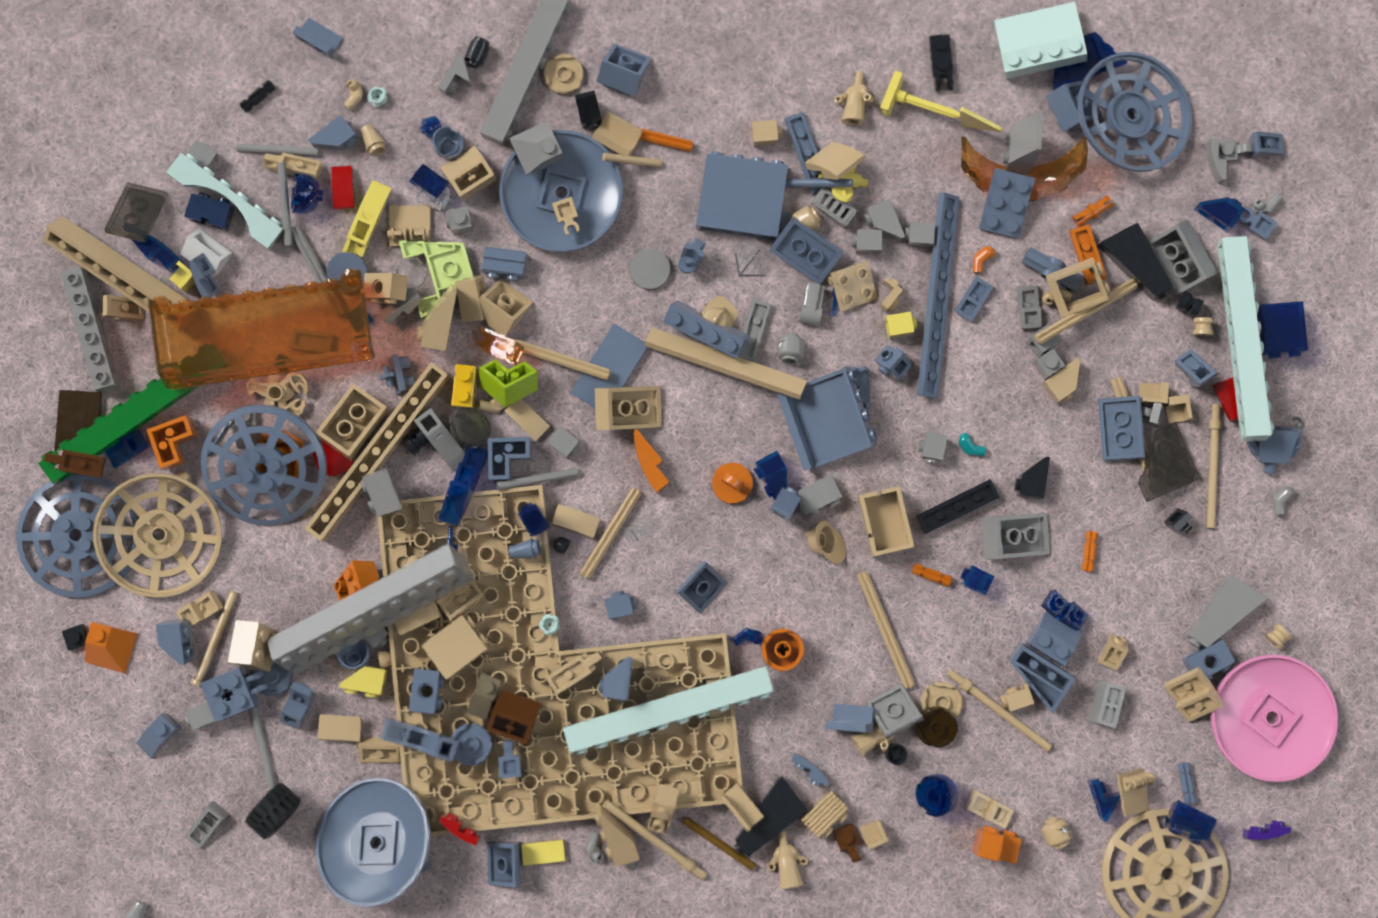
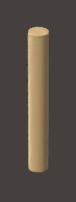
(631, 160)

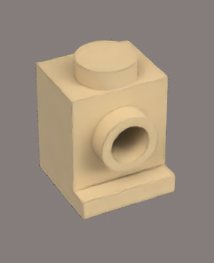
(1016, 698)

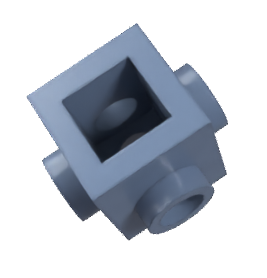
(893, 362)

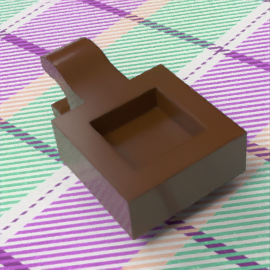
(847, 840)

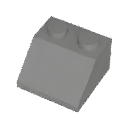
(381, 491)

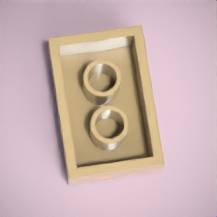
(352, 422)

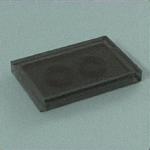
(136, 212)

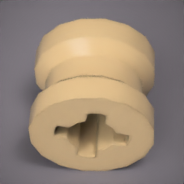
(1203, 327)
(1278, 636)

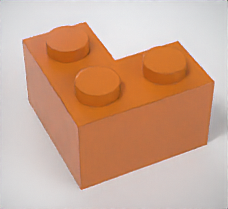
(166, 440)
(996, 845)

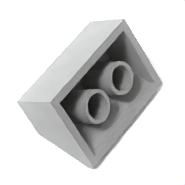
(1182, 257)

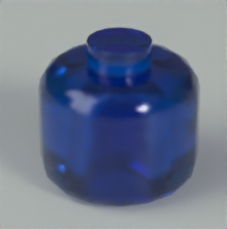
(430, 126)

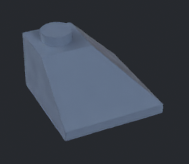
(617, 681)

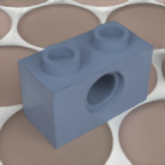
(1217, 651)
(418, 701)

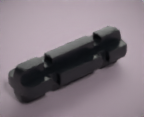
(257, 96)

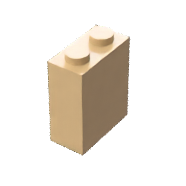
(456, 646)

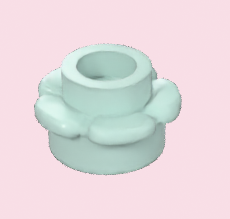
(377, 101)
(544, 624)

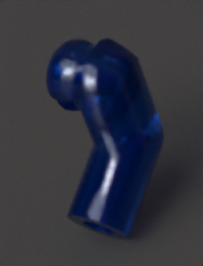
(748, 635)

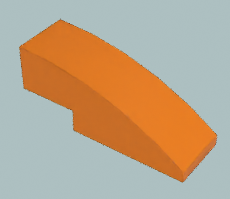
(649, 462)

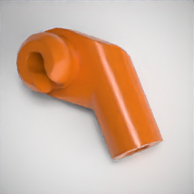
(981, 256)

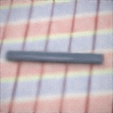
(819, 183)

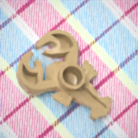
(281, 391)

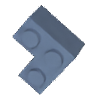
(501, 453)

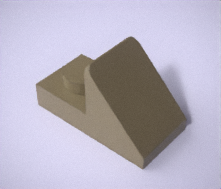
(484, 696)

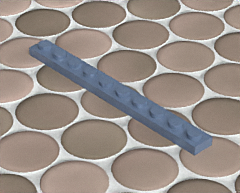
(938, 296)

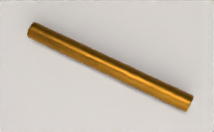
(719, 843)

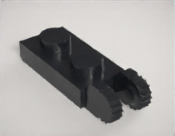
(941, 60)

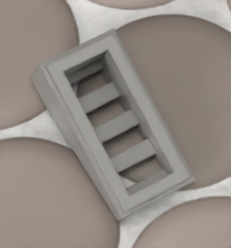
(851, 211)
(216, 815)

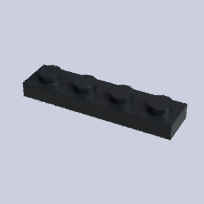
(957, 506)

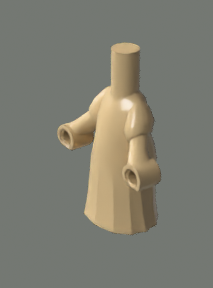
(855, 104)
(867, 741)
(788, 869)

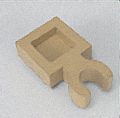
(566, 212)

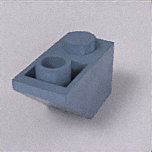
(175, 639)

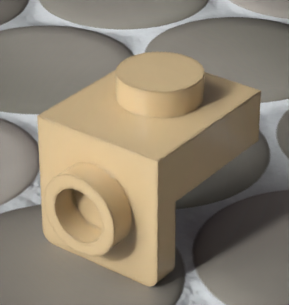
(892, 299)

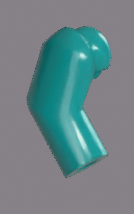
(968, 446)

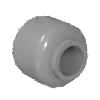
(791, 349)

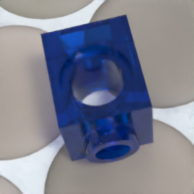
(976, 579)

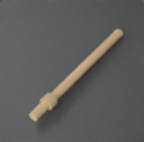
(1215, 425)
(966, 685)
(686, 862)

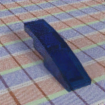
(463, 486)

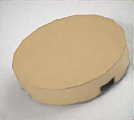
(563, 81)
(940, 695)

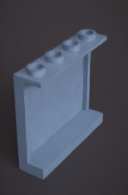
(742, 196)
(828, 419)

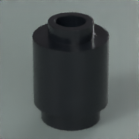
(477, 52)

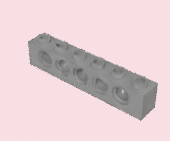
(90, 329)

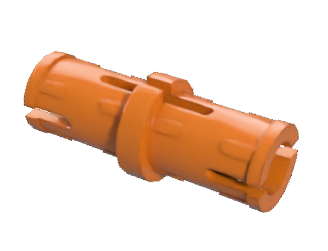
(1092, 211)

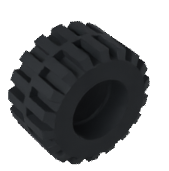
(272, 811)

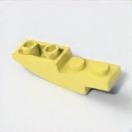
(367, 218)

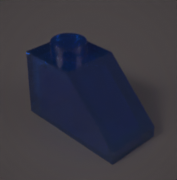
(1221, 212)

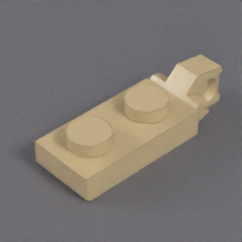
(293, 164)
(573, 672)

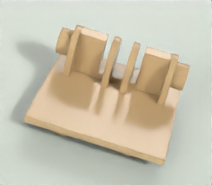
(408, 223)
(853, 285)
(1134, 791)

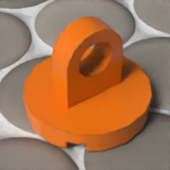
(732, 483)

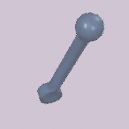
(220, 435)

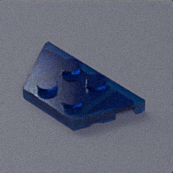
(1096, 51)

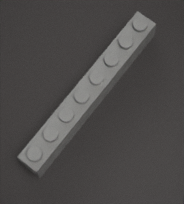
(524, 70)

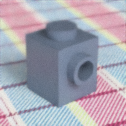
(620, 605)

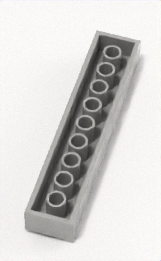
(370, 609)

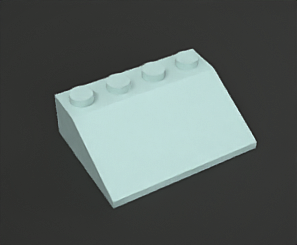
(1040, 40)

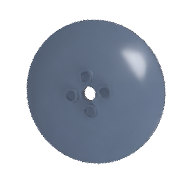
(588, 180)
(347, 839)

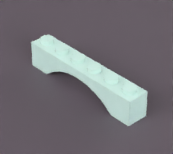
(189, 174)

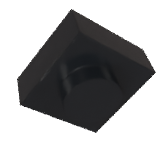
(75, 637)

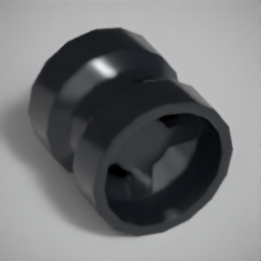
(1185, 301)
(416, 441)
(896, 754)

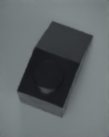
(588, 110)
(1033, 481)

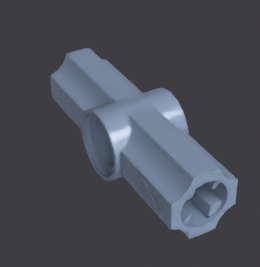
(1045, 265)

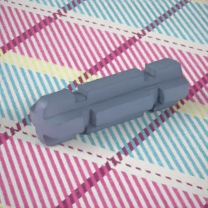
(1187, 783)

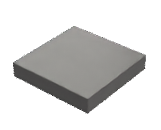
(894, 711)

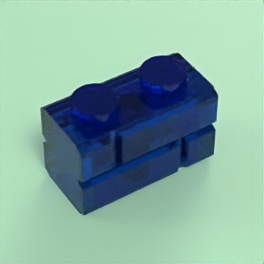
(1190, 823)

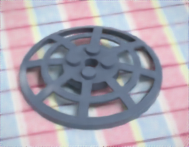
(1141, 108)
(268, 455)
(62, 537)

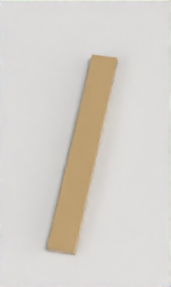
(726, 364)

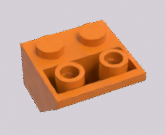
(355, 577)

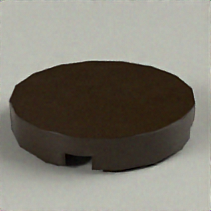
(937, 727)

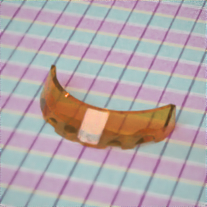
(1048, 177)

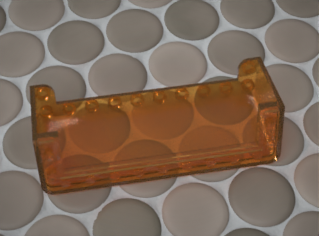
(261, 332)

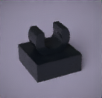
(1179, 521)

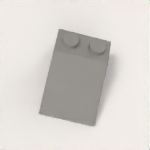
(1023, 143)
(1015, 536)

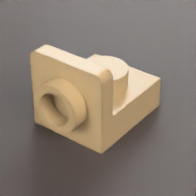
(1114, 652)

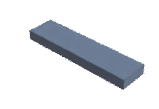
(803, 144)

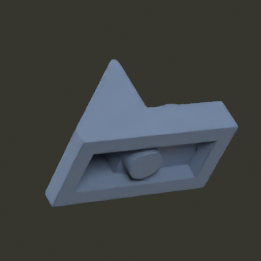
(1266, 144)
(1195, 368)

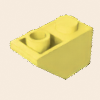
(367, 680)

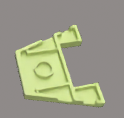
(446, 262)

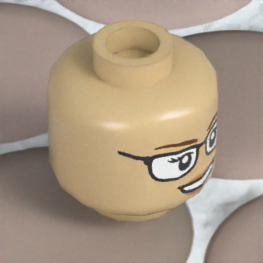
(1056, 832)

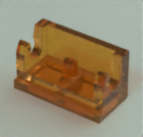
(500, 346)

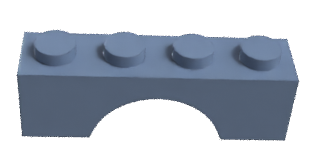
(691, 323)

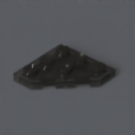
(1167, 464)

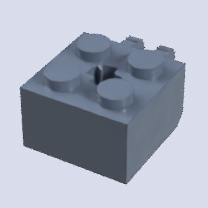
(243, 696)

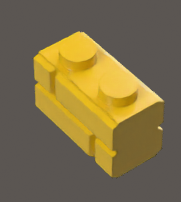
(464, 386)

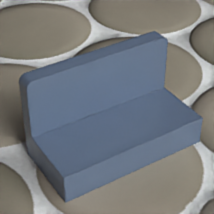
(318, 37)
(852, 718)

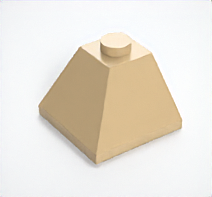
(504, 307)

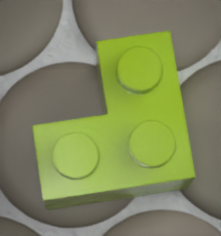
(508, 384)

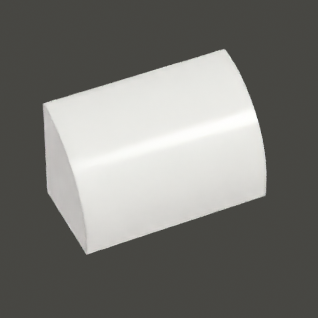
(200, 243)

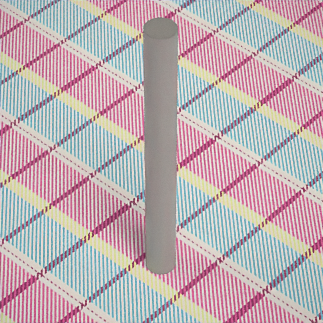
(277, 149)
(285, 209)
(537, 479)
(263, 748)

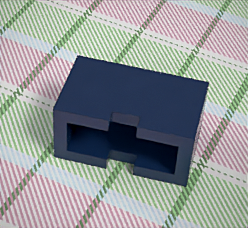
(203, 209)

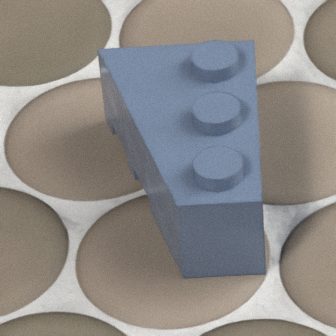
(1043, 676)

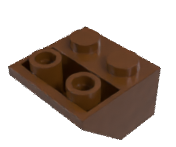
(514, 717)

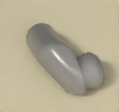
(1280, 498)
(592, 848)

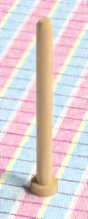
(215, 639)

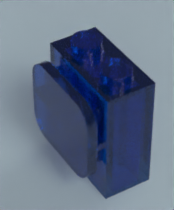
(1283, 329)

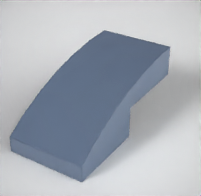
(201, 272)
(974, 298)

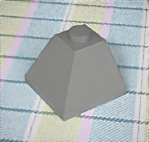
(536, 148)

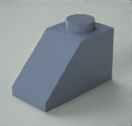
(334, 136)
(785, 503)
(158, 734)

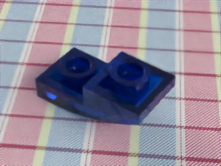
(1068, 613)

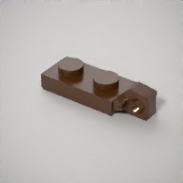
(77, 463)

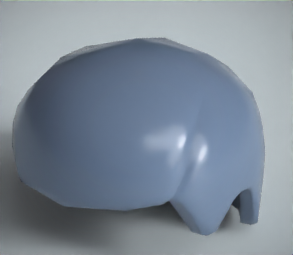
(445, 136)

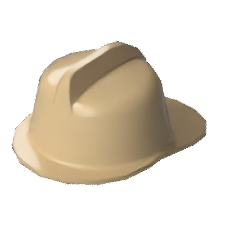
(720, 312)
(827, 542)

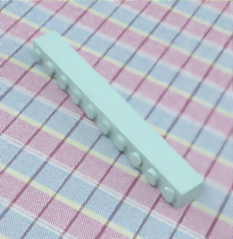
(1244, 339)
(668, 709)

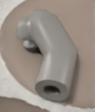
(1267, 206)

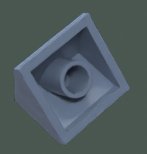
(702, 587)
(504, 863)

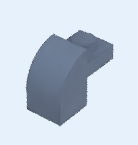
(297, 705)

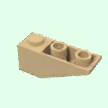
(619, 838)

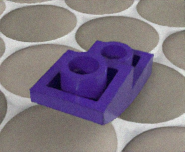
(1270, 831)

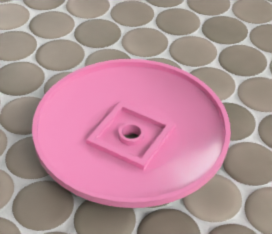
(1303, 723)

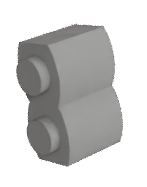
(818, 495)

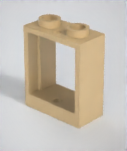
(1083, 303)

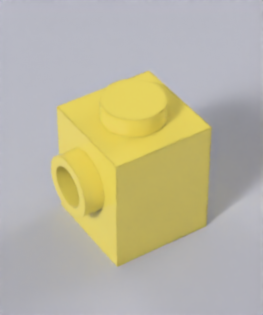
(900, 324)

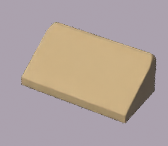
(340, 728)
(378, 751)

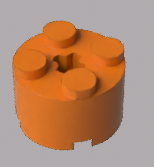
(775, 659)

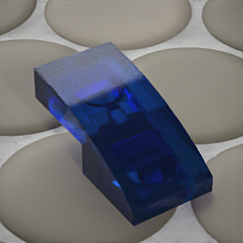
(127, 448)

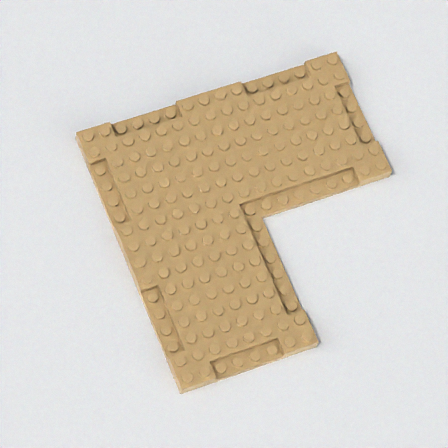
(554, 784)

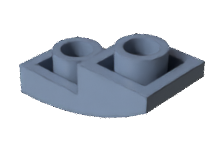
(814, 773)

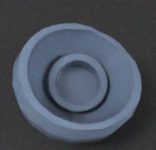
(354, 656)

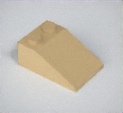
(437, 323)
(628, 408)

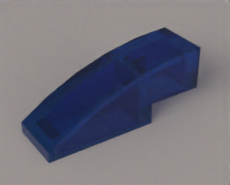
(155, 249)

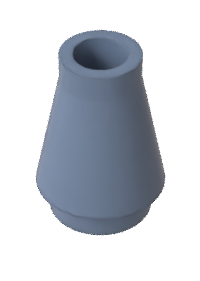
(528, 549)

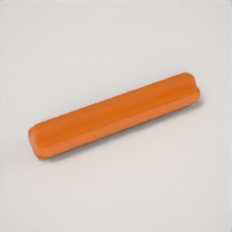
(666, 140)

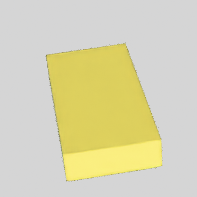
(543, 852)

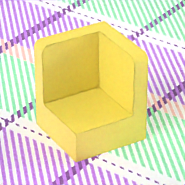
(183, 277)

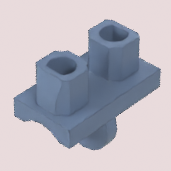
(692, 256)
(396, 366)

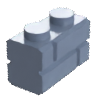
(504, 263)

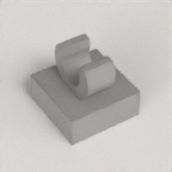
(1154, 414)

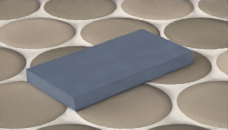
(620, 354)

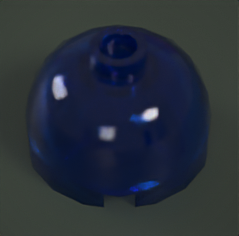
(305, 193)
(937, 794)

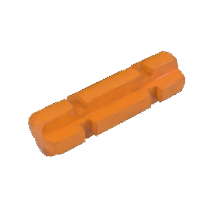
(1089, 551)
(931, 575)

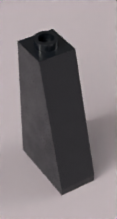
(1136, 258)
(779, 810)

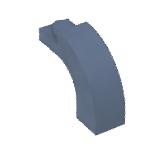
(420, 738)

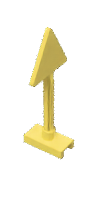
(967, 118)

